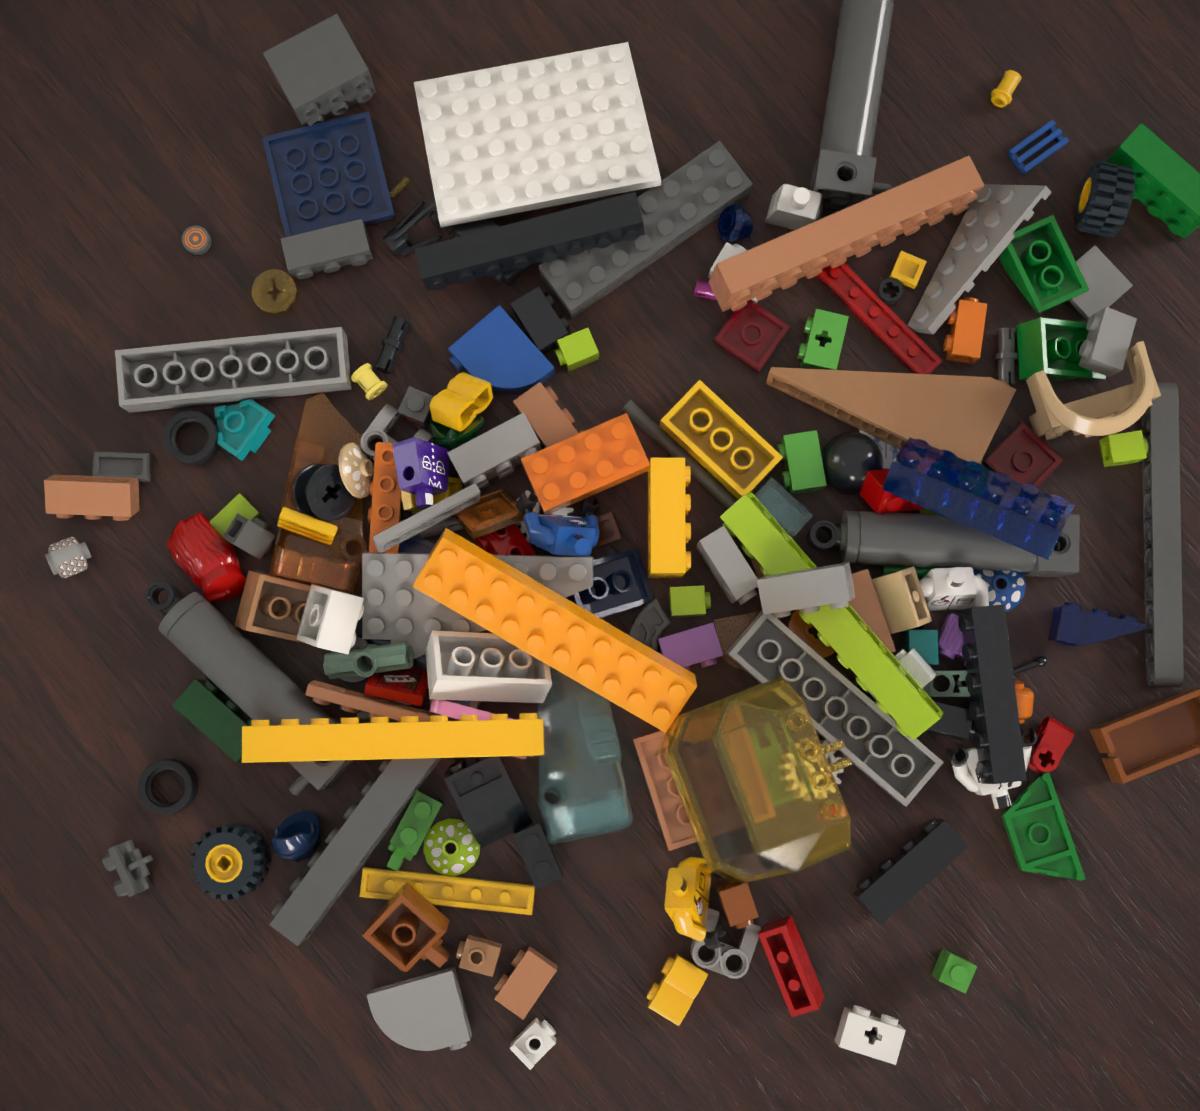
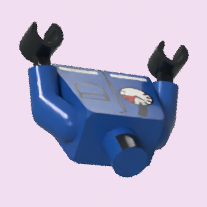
(561, 533)

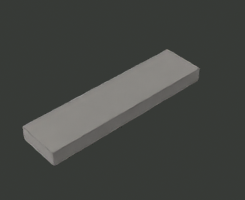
(427, 518)

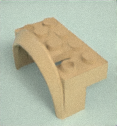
(1099, 413)

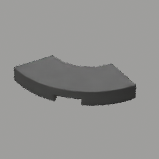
(649, 624)

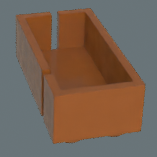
(1150, 736)

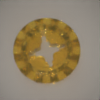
(265, 283)

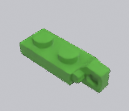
(413, 828)

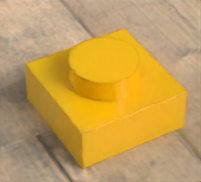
(908, 269)

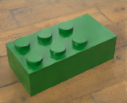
(1162, 180)

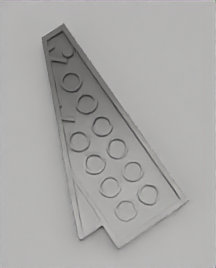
(407, 615)

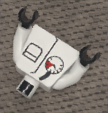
(953, 589)
(965, 771)

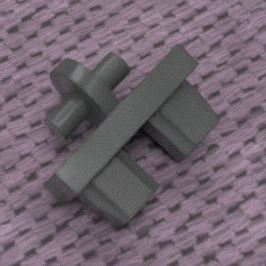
(130, 867)

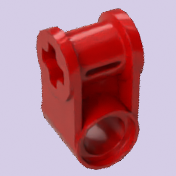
(1052, 743)

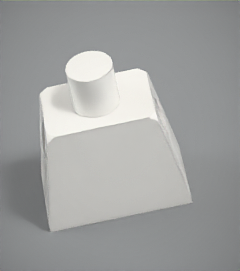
(794, 207)

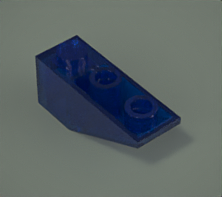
(1079, 627)

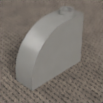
(423, 1011)

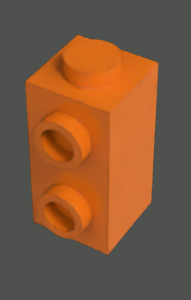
(966, 331)

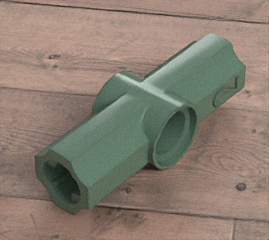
(384, 659)

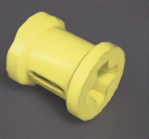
(368, 381)

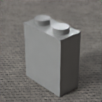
(728, 566)

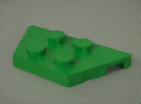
(1041, 832)

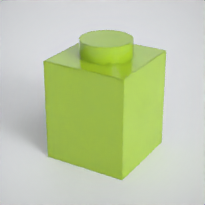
(577, 350)
(1123, 448)
(688, 601)

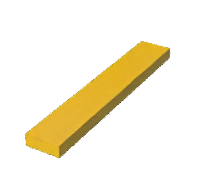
(450, 890)

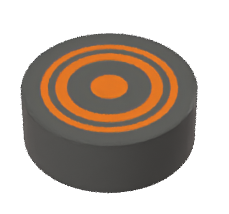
(196, 240)

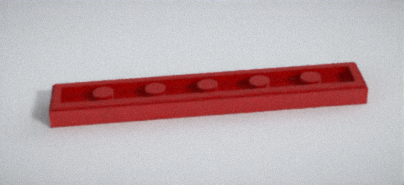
(879, 319)

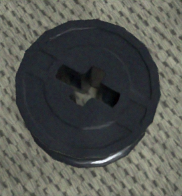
(321, 492)

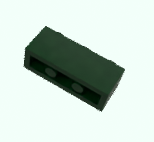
(214, 716)

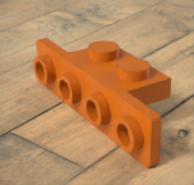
(385, 494)

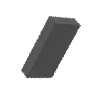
(123, 465)

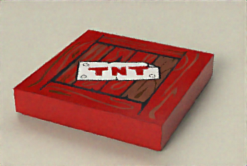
(399, 685)

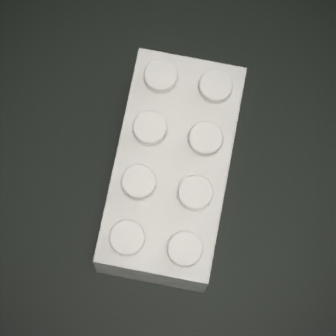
(483, 669)

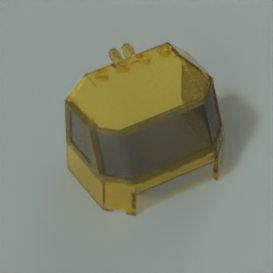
(757, 783)

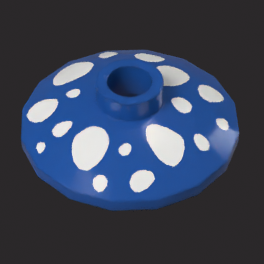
(1012, 591)

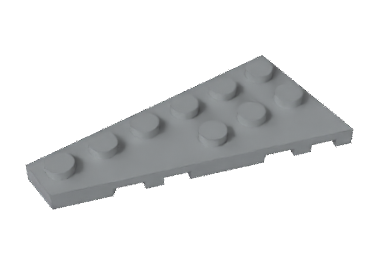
(974, 247)

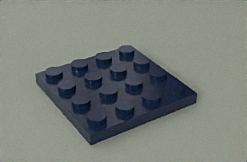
(328, 175)

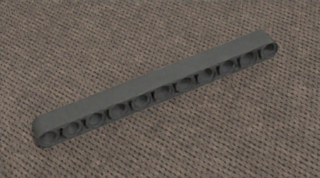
(1162, 541)

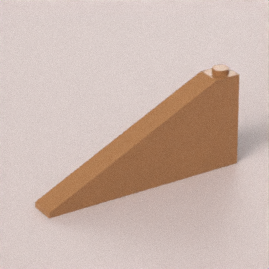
(940, 409)

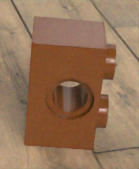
(737, 903)

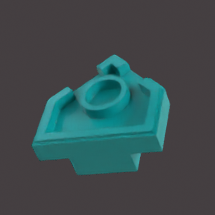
(242, 427)

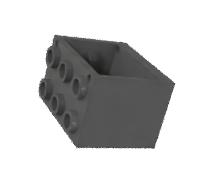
(321, 72)

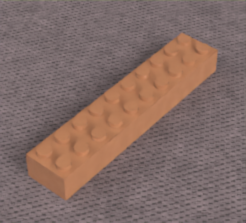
(845, 234)

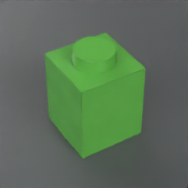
(954, 971)

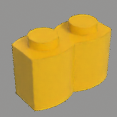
(461, 401)
(677, 989)

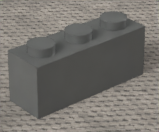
(327, 249)

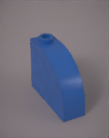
(501, 355)

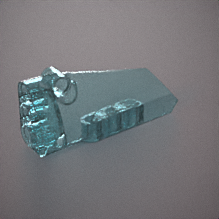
(580, 764)

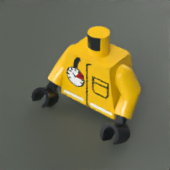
(689, 900)

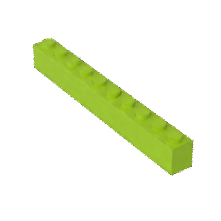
(840, 627)

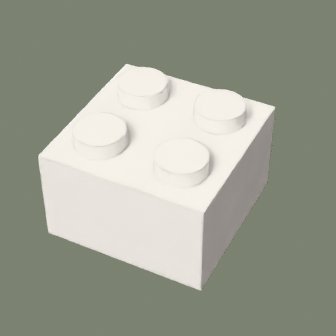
(330, 619)

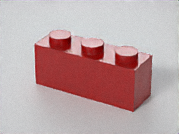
(791, 966)

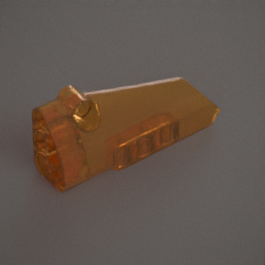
(300, 558)

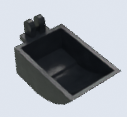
(487, 798)

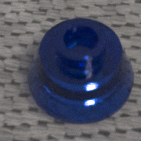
(734, 223)

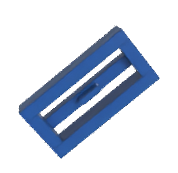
(1055, 134)

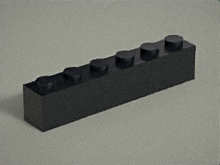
(992, 694)

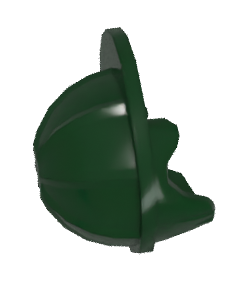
(450, 438)

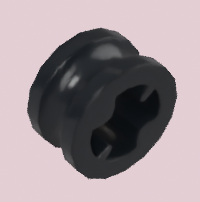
(894, 284)

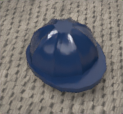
(297, 836)

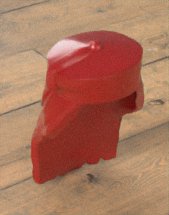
(207, 559)

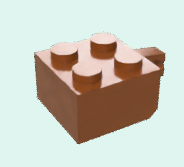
(408, 930)

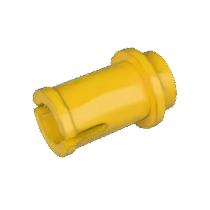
(1005, 89)

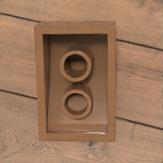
(272, 606)

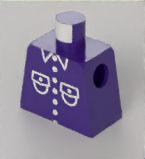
(421, 469)

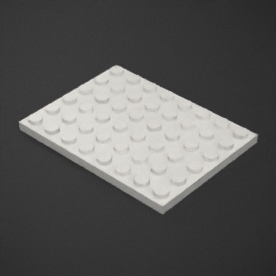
(536, 134)

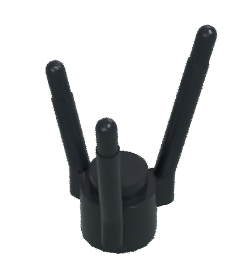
(398, 239)

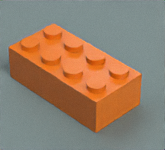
(585, 464)

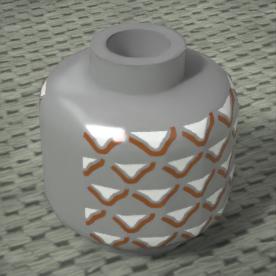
(68, 557)

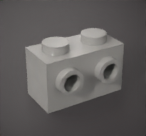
(1107, 341)

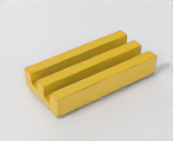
(307, 526)

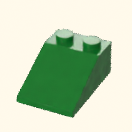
(1043, 265)
(1053, 347)

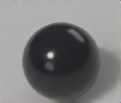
(848, 459)

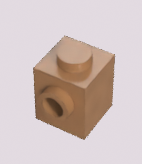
(479, 955)

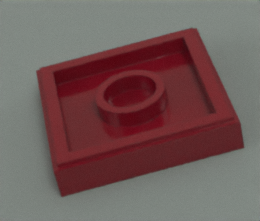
(751, 335)
(1023, 457)

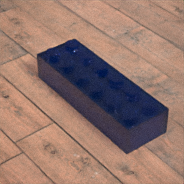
(978, 497)

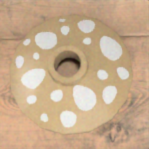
(355, 470)

